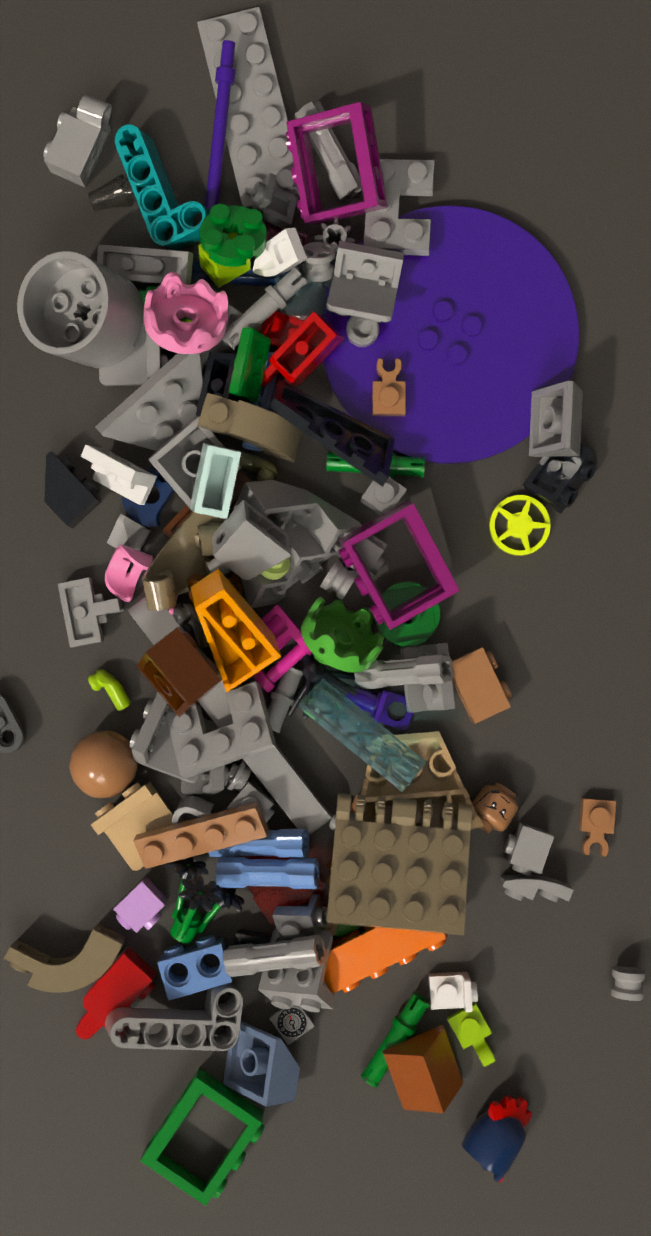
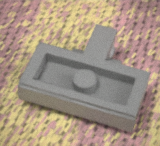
(85, 611)

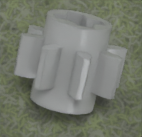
(335, 232)

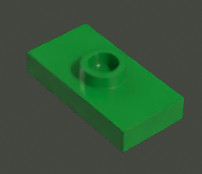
(249, 365)

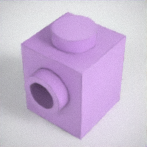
(141, 906)

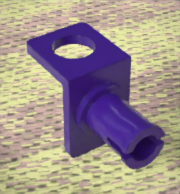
(378, 704)

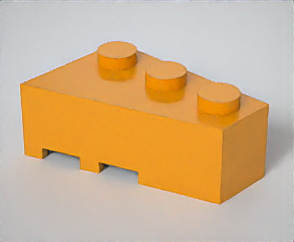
(233, 630)

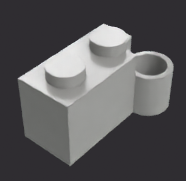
(79, 140)

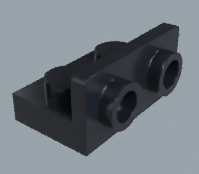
(560, 477)

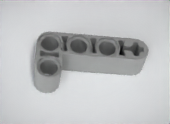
(175, 1020)

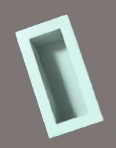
(215, 481)

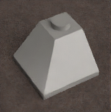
(180, 456)

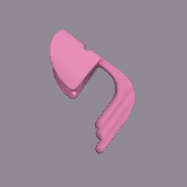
(120, 581)

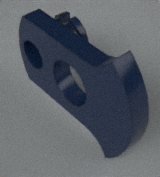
(149, 513)

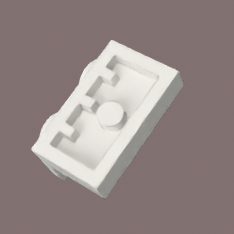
(119, 474)

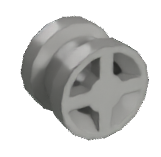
(318, 262)
(339, 579)
(628, 983)

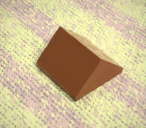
(424, 1071)

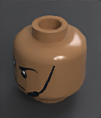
(495, 807)

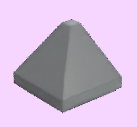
(128, 534)

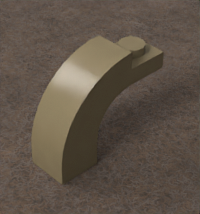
(252, 425)
(71, 972)

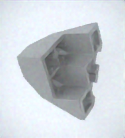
(312, 533)

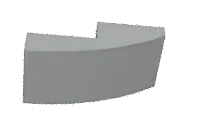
(526, 886)

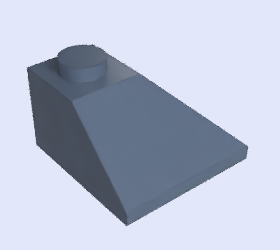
(261, 1067)

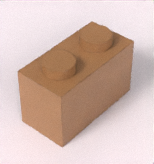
(479, 685)

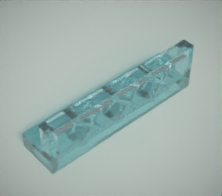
(362, 734)

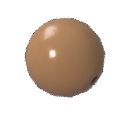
(103, 764)

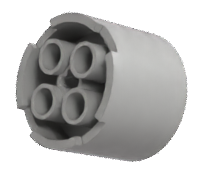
(80, 310)

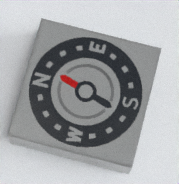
(292, 1023)

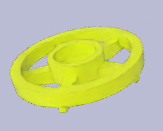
(520, 525)

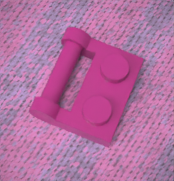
(284, 630)

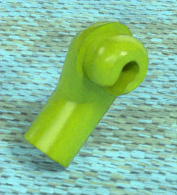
(112, 686)

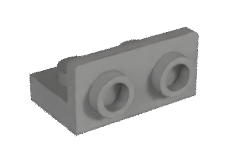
(428, 696)

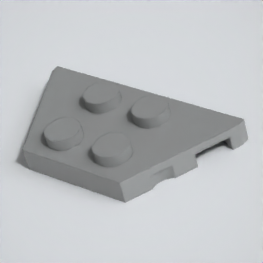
(158, 405)

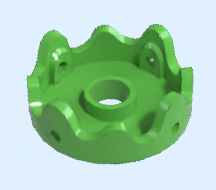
(339, 639)

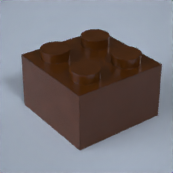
(179, 671)

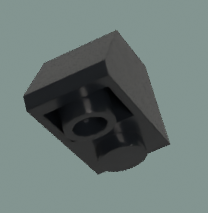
(66, 493)

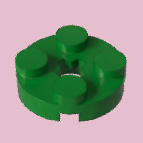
(233, 219)
(421, 625)

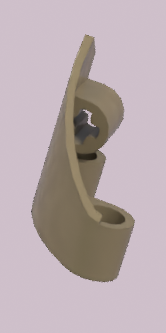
(181, 557)

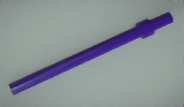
(225, 79)

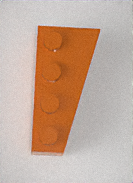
(372, 953)

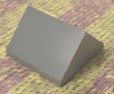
(556, 420)

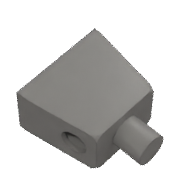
(248, 543)

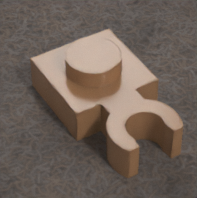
(388, 394)
(596, 818)

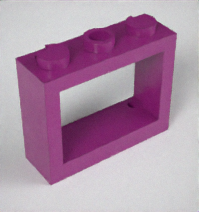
(367, 156)
(445, 584)

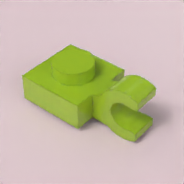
(471, 1030)

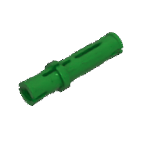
(399, 465)
(402, 1028)

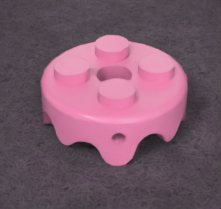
(178, 300)

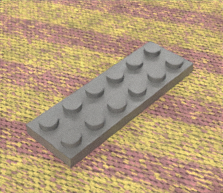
(256, 106)

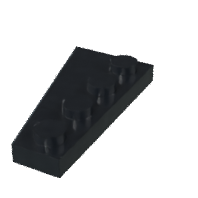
(342, 434)

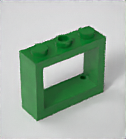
(227, 1099)

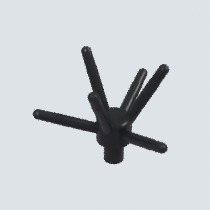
(314, 673)

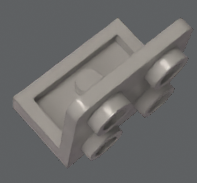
(365, 282)
(138, 366)
(153, 743)
(299, 986)

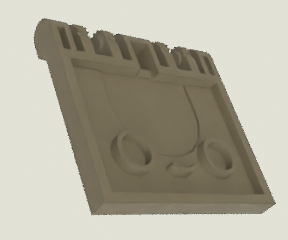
(398, 870)

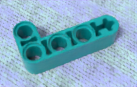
(157, 186)

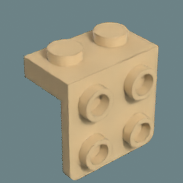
(138, 813)

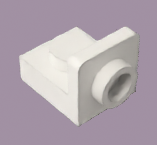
(452, 991)

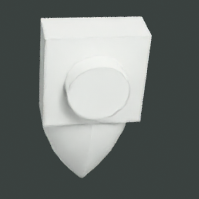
(280, 254)

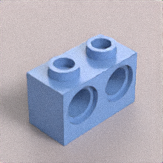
(199, 975)

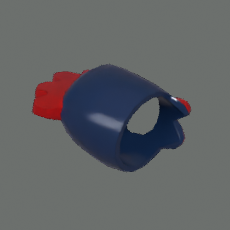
(498, 1135)

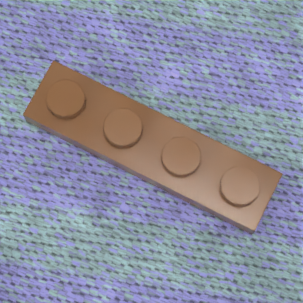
(201, 835)

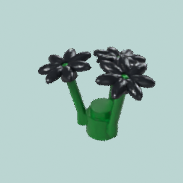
(188, 920)

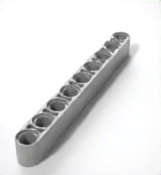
(269, 765)

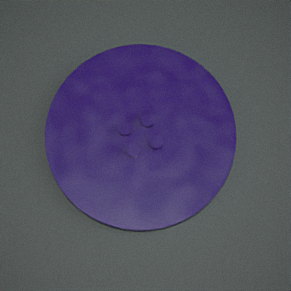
(473, 339)

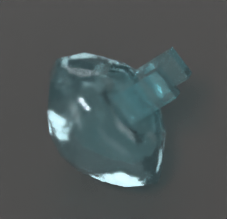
(308, 299)

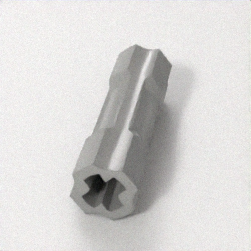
(341, 171)
(420, 670)
(295, 953)

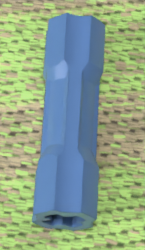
(280, 843)
(243, 872)

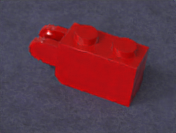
(303, 351)
(117, 988)

